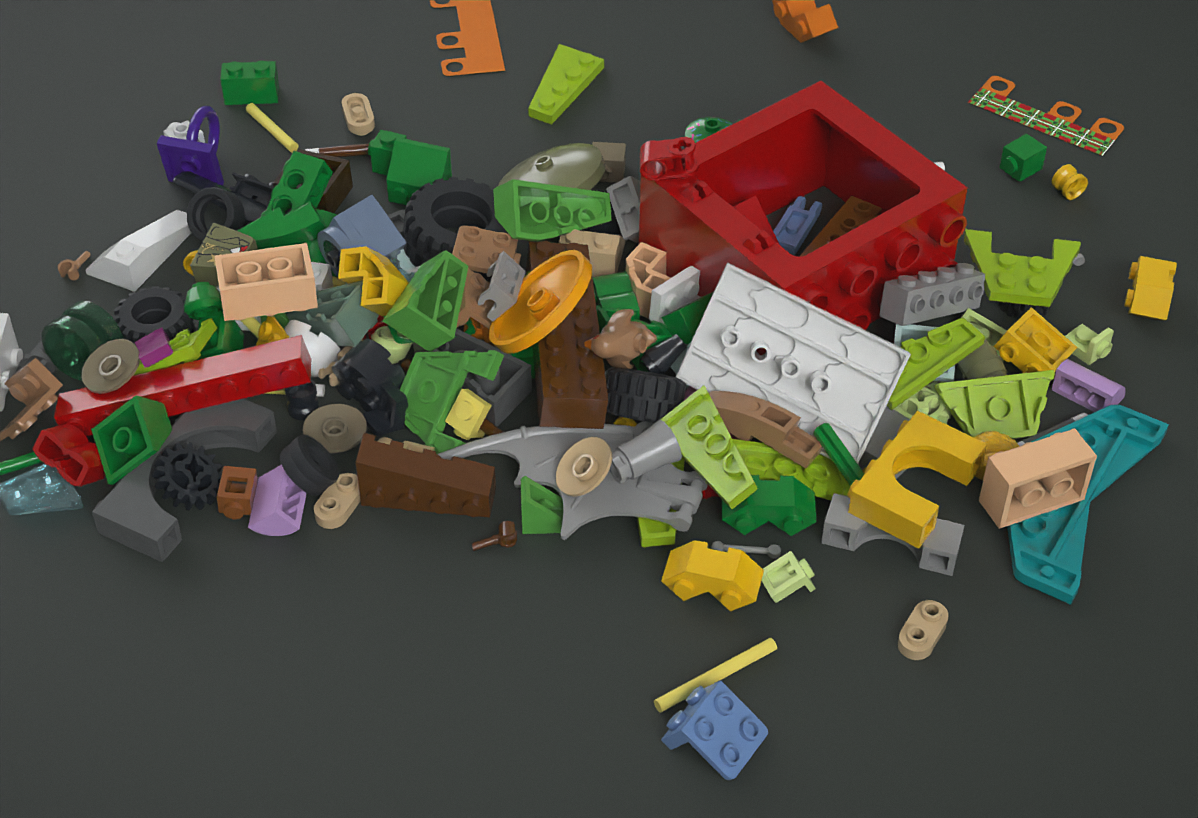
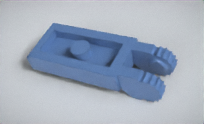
(796, 224)

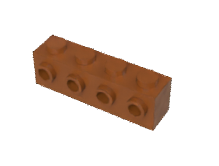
(850, 216)

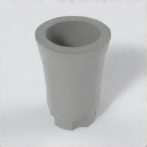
(645, 452)

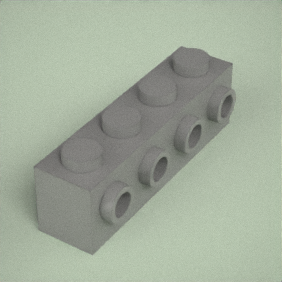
(932, 294)

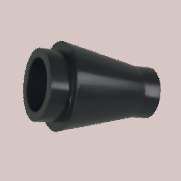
(663, 355)

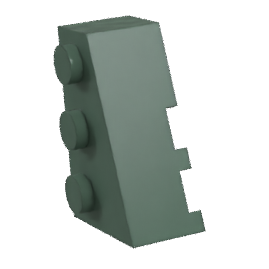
(339, 314)

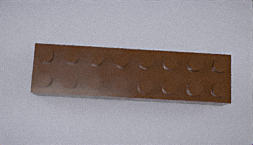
(567, 373)

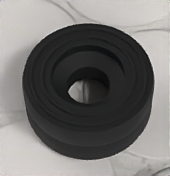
(309, 465)

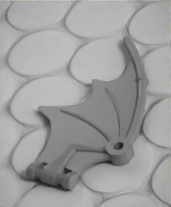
(647, 496)

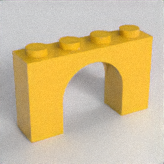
(918, 443)

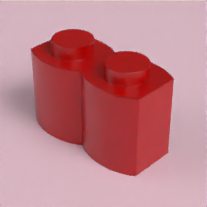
(70, 453)

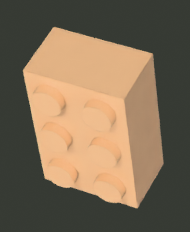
(266, 282)
(1037, 478)

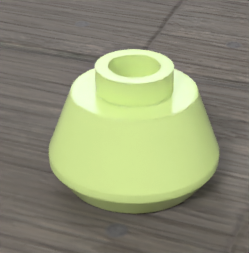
(384, 337)

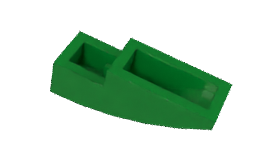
(280, 230)

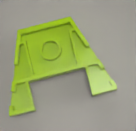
(1017, 277)

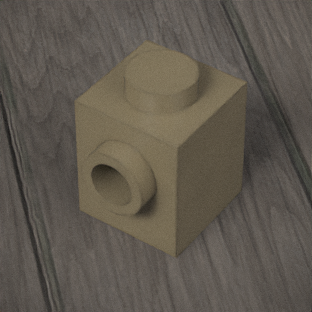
(615, 160)

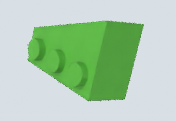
(431, 302)

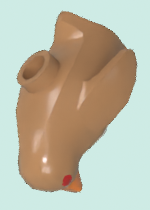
(621, 340)

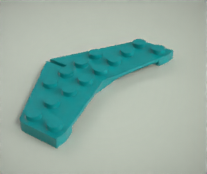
(1051, 545)

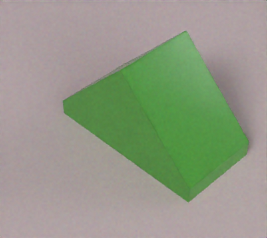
(540, 508)

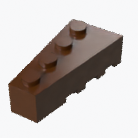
(422, 481)

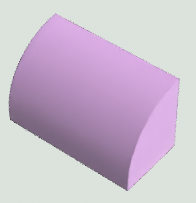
(1086, 386)
(277, 504)

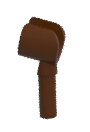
(507, 537)

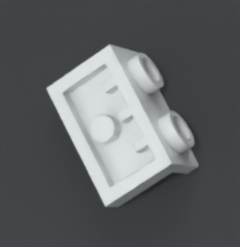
(674, 293)

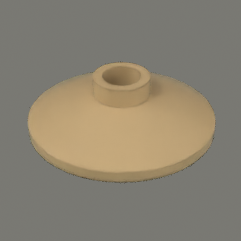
(583, 466)

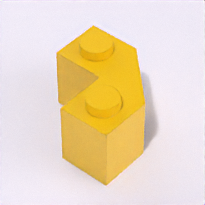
(380, 277)
(1152, 288)
(726, 575)

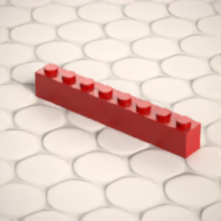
(196, 383)

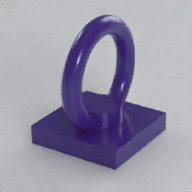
(193, 156)

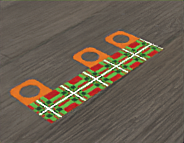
(1050, 122)

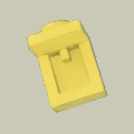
(468, 415)

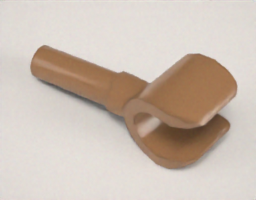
(71, 267)

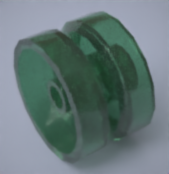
(77, 335)

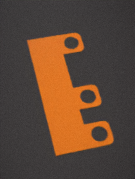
(477, 37)

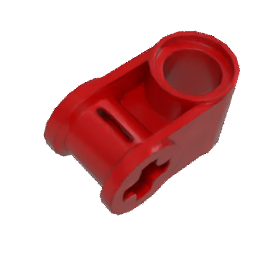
(665, 158)

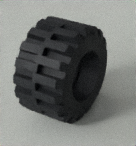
(151, 310)
(642, 394)

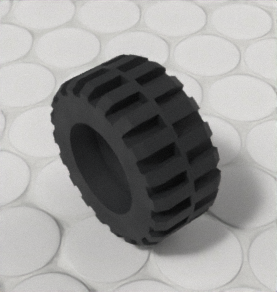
(445, 206)

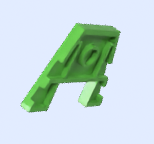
(434, 386)

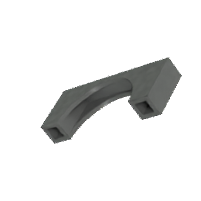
(130, 510)

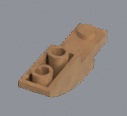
(773, 425)

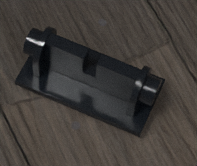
(252, 187)

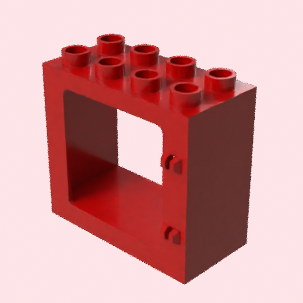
(786, 154)

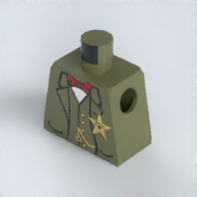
(218, 241)

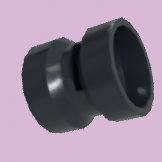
(302, 400)

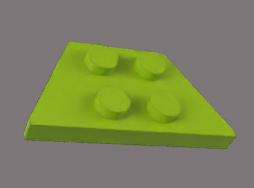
(998, 403)

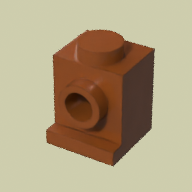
(237, 498)

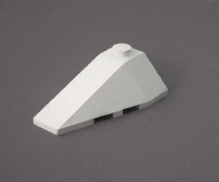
(141, 253)

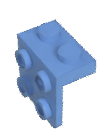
(718, 728)

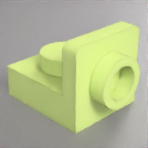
(1090, 344)
(787, 576)

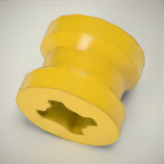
(1069, 182)

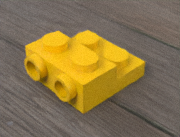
(1034, 344)

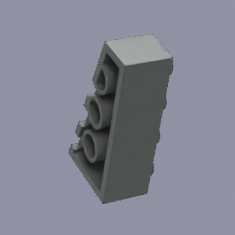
(510, 384)

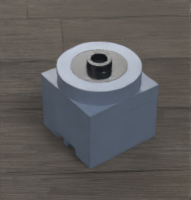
(359, 227)

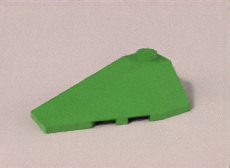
(547, 211)

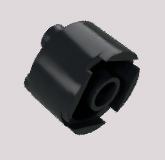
(363, 371)

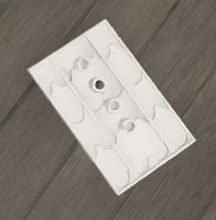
(811, 360)

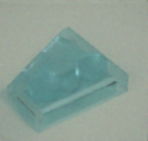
(39, 492)

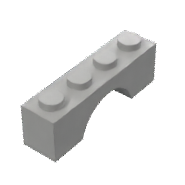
(849, 532)

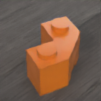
(804, 18)

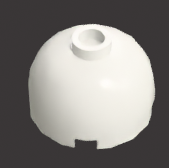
(320, 347)

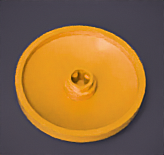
(543, 301)

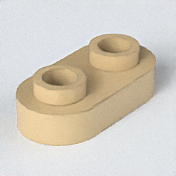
(358, 114)
(343, 497)
(925, 627)

